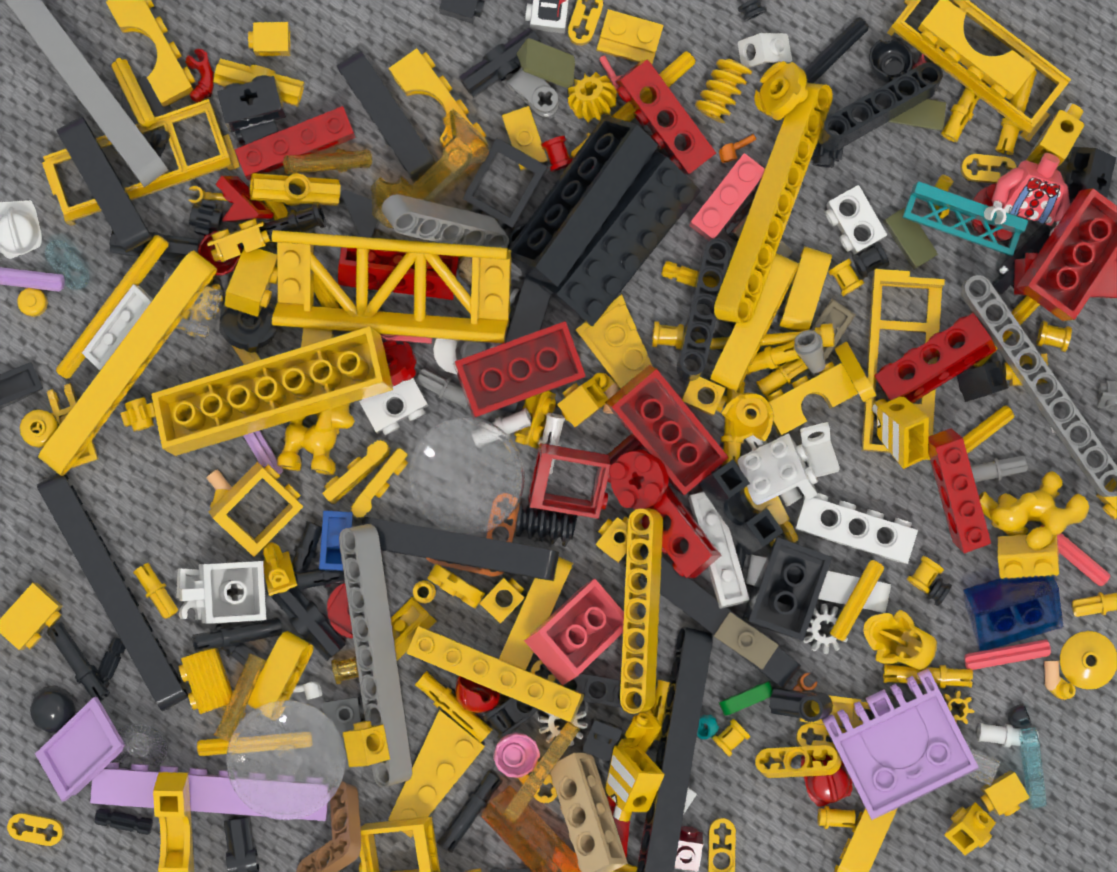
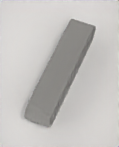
(442, 223)

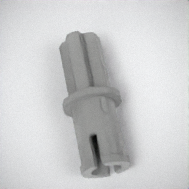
(442, 387)
(999, 468)

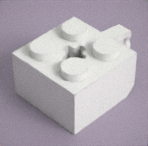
(212, 588)

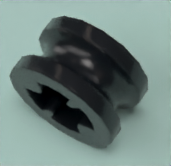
(751, 9)
(938, 591)

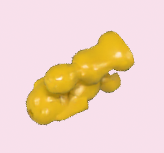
(317, 440)
(1039, 506)

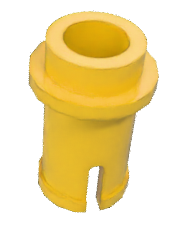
(432, 592)
(836, 817)

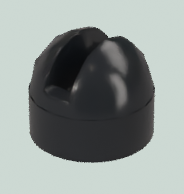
(1019, 716)

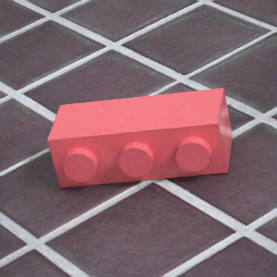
(727, 198)

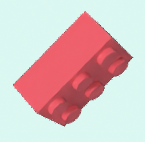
(577, 632)

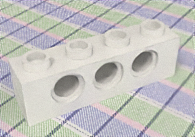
(897, 549)

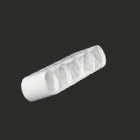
(835, 588)

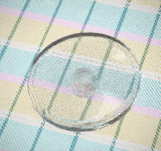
(467, 475)
(286, 760)

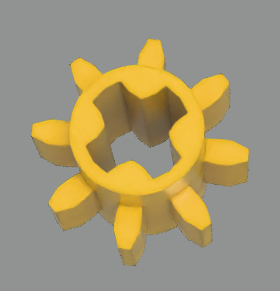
(138, 414)
(963, 709)

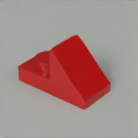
(243, 207)

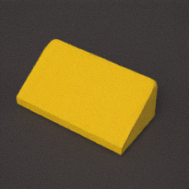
(405, 623)

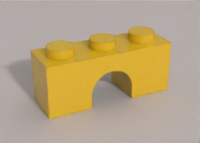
(831, 384)

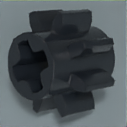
(826, 158)
(205, 217)

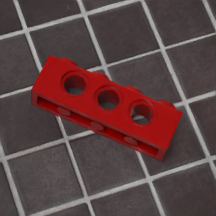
(301, 139)
(697, 147)
(382, 264)
(951, 363)
(958, 490)
(700, 551)

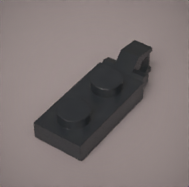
(1007, 270)

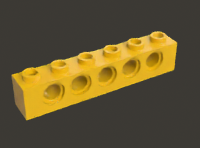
(495, 674)

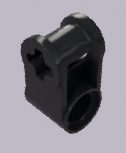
(510, 716)

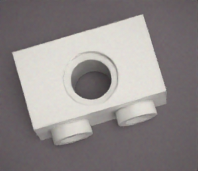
(377, 411)

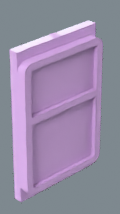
(80, 750)

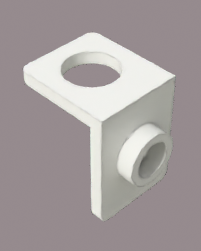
(768, 47)
(819, 450)

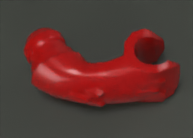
(205, 84)

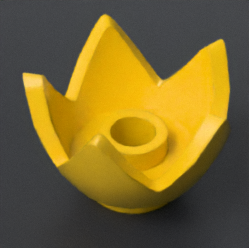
(745, 425)

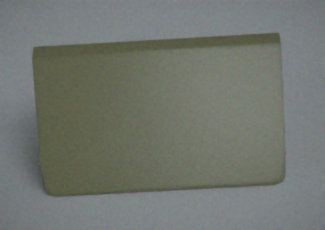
(547, 63)
(925, 115)
(910, 239)

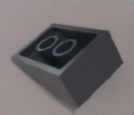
(787, 589)

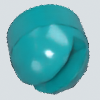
(712, 727)

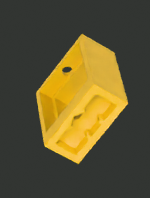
(238, 491)
(423, 837)

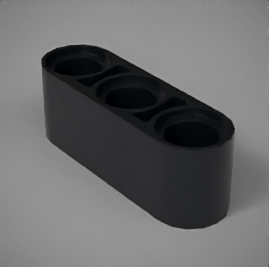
(611, 694)

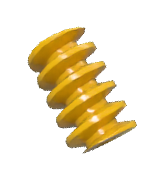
(722, 88)

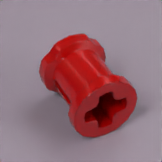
(557, 153)

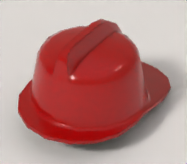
(828, 788)

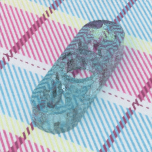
(1032, 767)

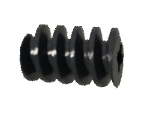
(545, 524)

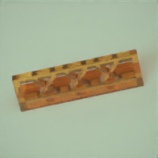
(535, 837)

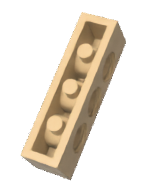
(587, 814)

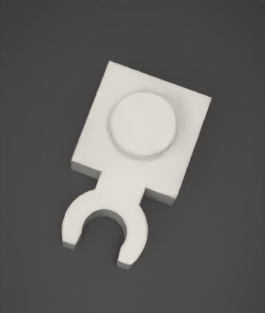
(186, 580)

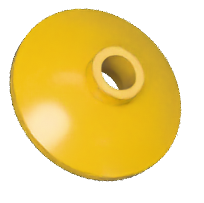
(1074, 657)

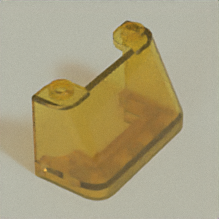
(460, 157)

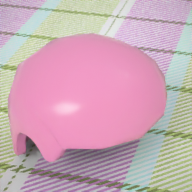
(516, 755)

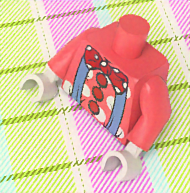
(1031, 193)

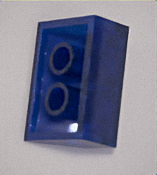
(1013, 609)

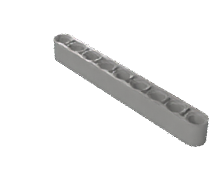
(89, 89)
(1029, 378)
(375, 648)

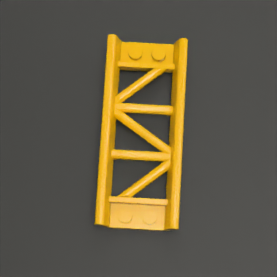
(487, 304)

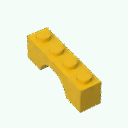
(1002, 72)
(416, 76)
(167, 78)
(174, 813)

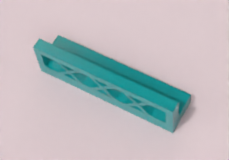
(965, 207)

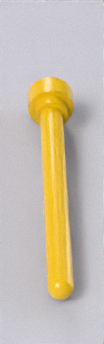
(826, 332)

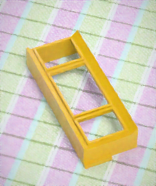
(1028, 126)
(185, 173)
(898, 278)

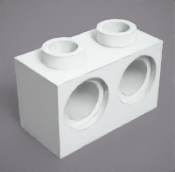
(862, 217)

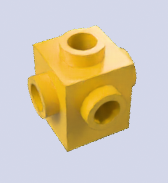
(607, 542)
(970, 828)

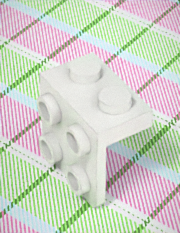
(777, 469)

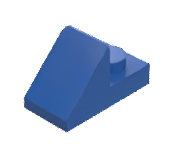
(330, 550)

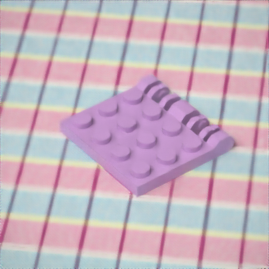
(903, 748)

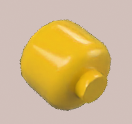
(32, 302)

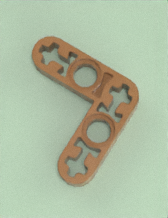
(346, 838)

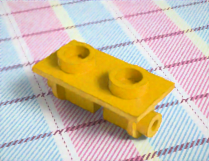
(227, 242)
(539, 407)
(277, 569)
(642, 731)

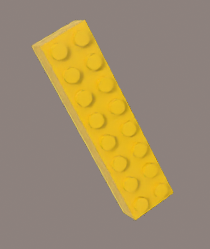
(272, 391)

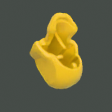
(899, 640)

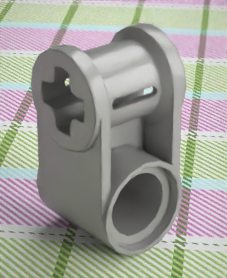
(531, 89)

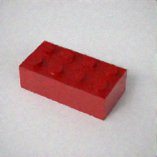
(1074, 256)
(519, 369)
(667, 429)

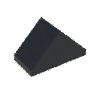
(361, 213)

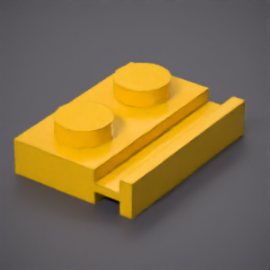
(629, 37)

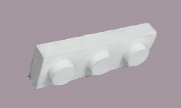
(117, 326)

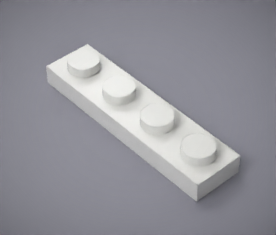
(726, 570)

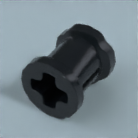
(870, 260)

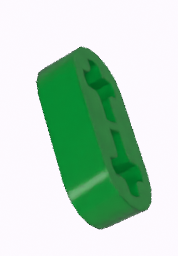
(746, 698)

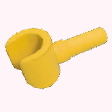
(205, 195)

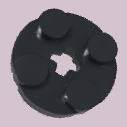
(246, 337)

